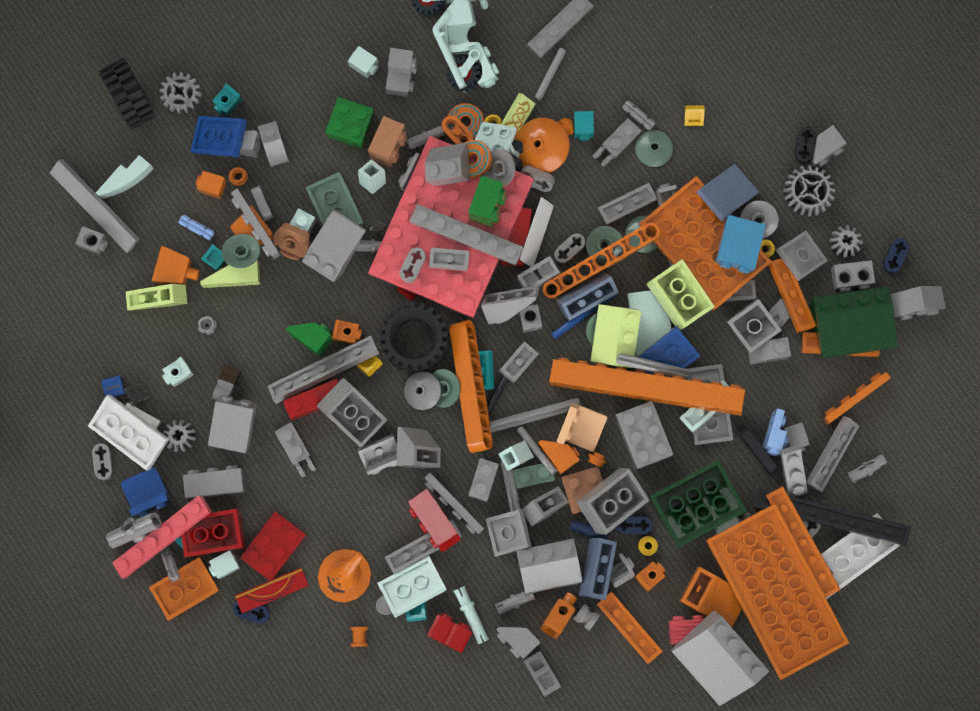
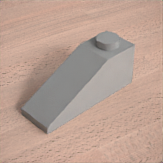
(504, 305)

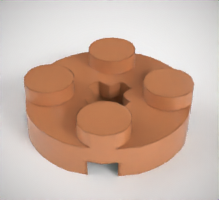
(284, 238)

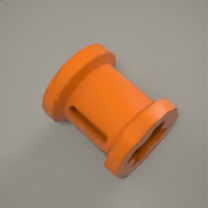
(359, 636)

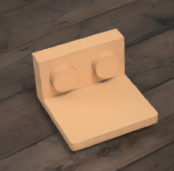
(582, 427)

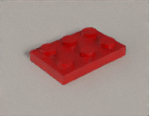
(273, 546)

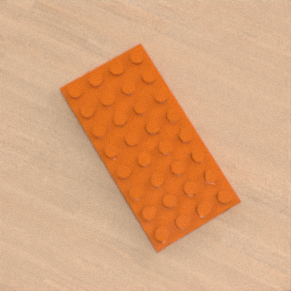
(777, 591)

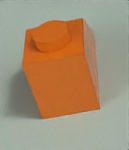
(560, 455)

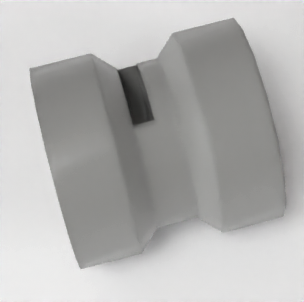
(586, 617)

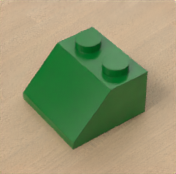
(312, 336)

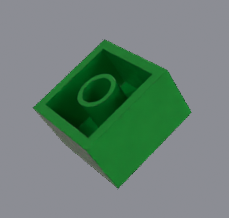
(350, 122)
(487, 202)

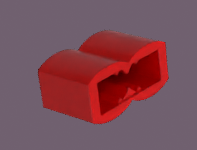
(450, 633)

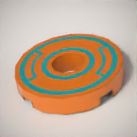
(472, 113)
(484, 158)

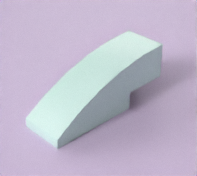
(125, 178)

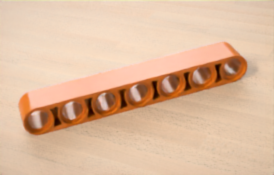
(608, 252)
(471, 386)

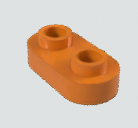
(458, 132)

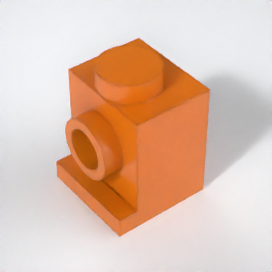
(338, 333)
(643, 578)

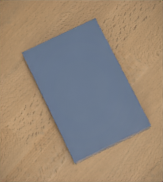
(727, 192)

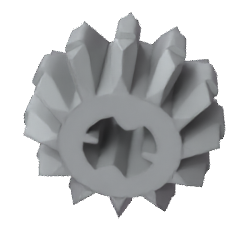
(844, 247)
(182, 428)

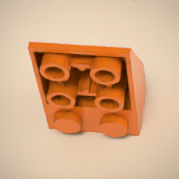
(709, 593)

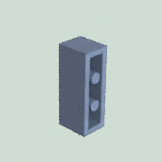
(586, 295)
(597, 568)

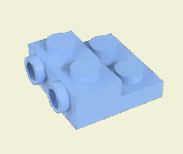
(775, 437)

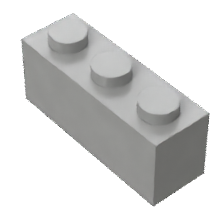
(214, 482)

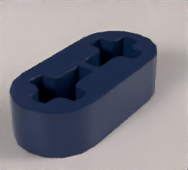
(899, 258)
(635, 530)
(251, 617)

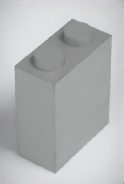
(232, 424)

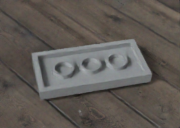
(718, 427)

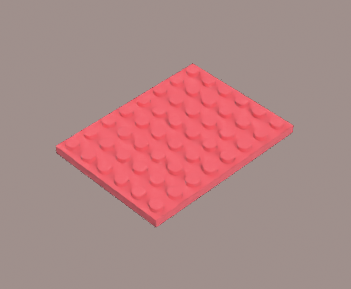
(450, 288)

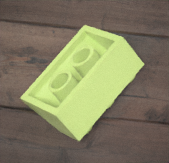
(680, 295)
(615, 333)

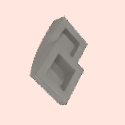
(542, 673)

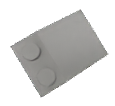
(334, 246)

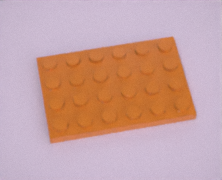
(694, 234)

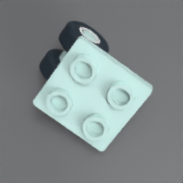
(501, 137)

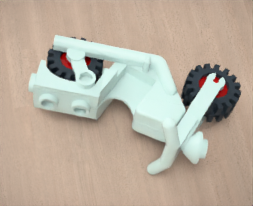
(452, 39)

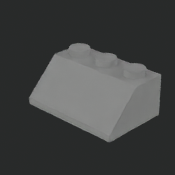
(549, 566)

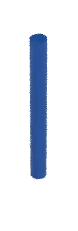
(569, 324)

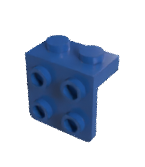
(145, 493)

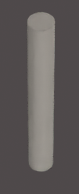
(550, 73)
(536, 449)

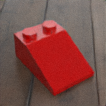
(215, 534)

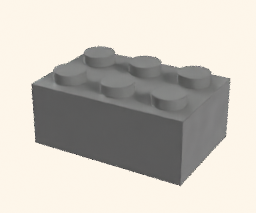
(351, 412)
(643, 435)
(612, 501)

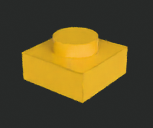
(694, 115)
(370, 365)

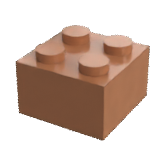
(387, 142)

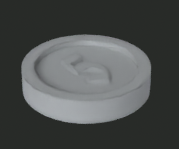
(382, 606)

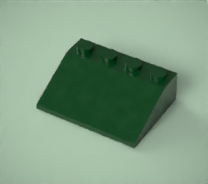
(854, 322)
(697, 503)

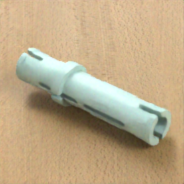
(471, 615)

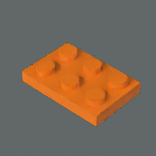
(191, 588)

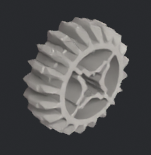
(814, 196)

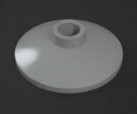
(501, 159)
(765, 212)
(430, 394)

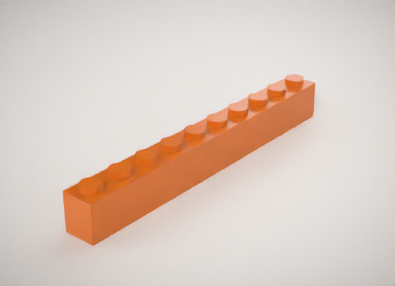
(647, 386)

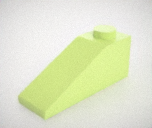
(233, 277)
(156, 297)

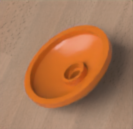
(553, 147)

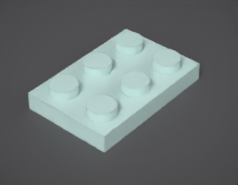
(412, 586)

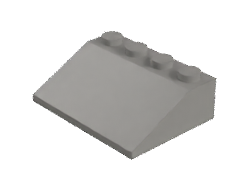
(719, 659)

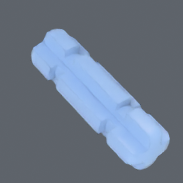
(196, 227)

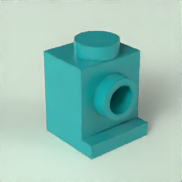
(234, 100)

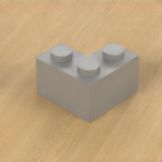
(401, 68)
(918, 301)

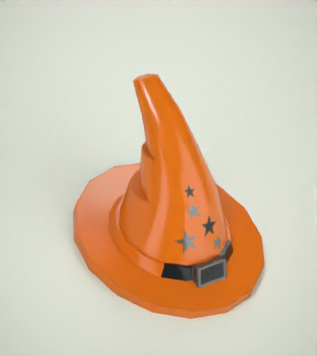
(344, 575)

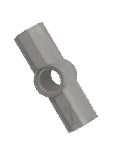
(133, 530)

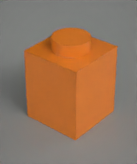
(211, 184)

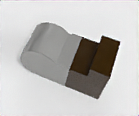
(227, 382)

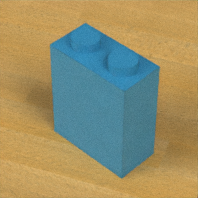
(740, 244)

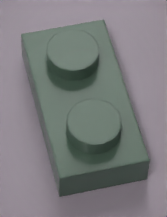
(532, 476)

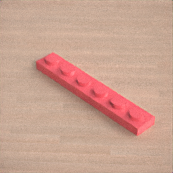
(162, 537)

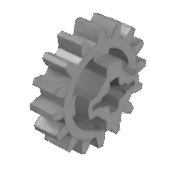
(175, 98)

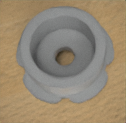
(207, 320)

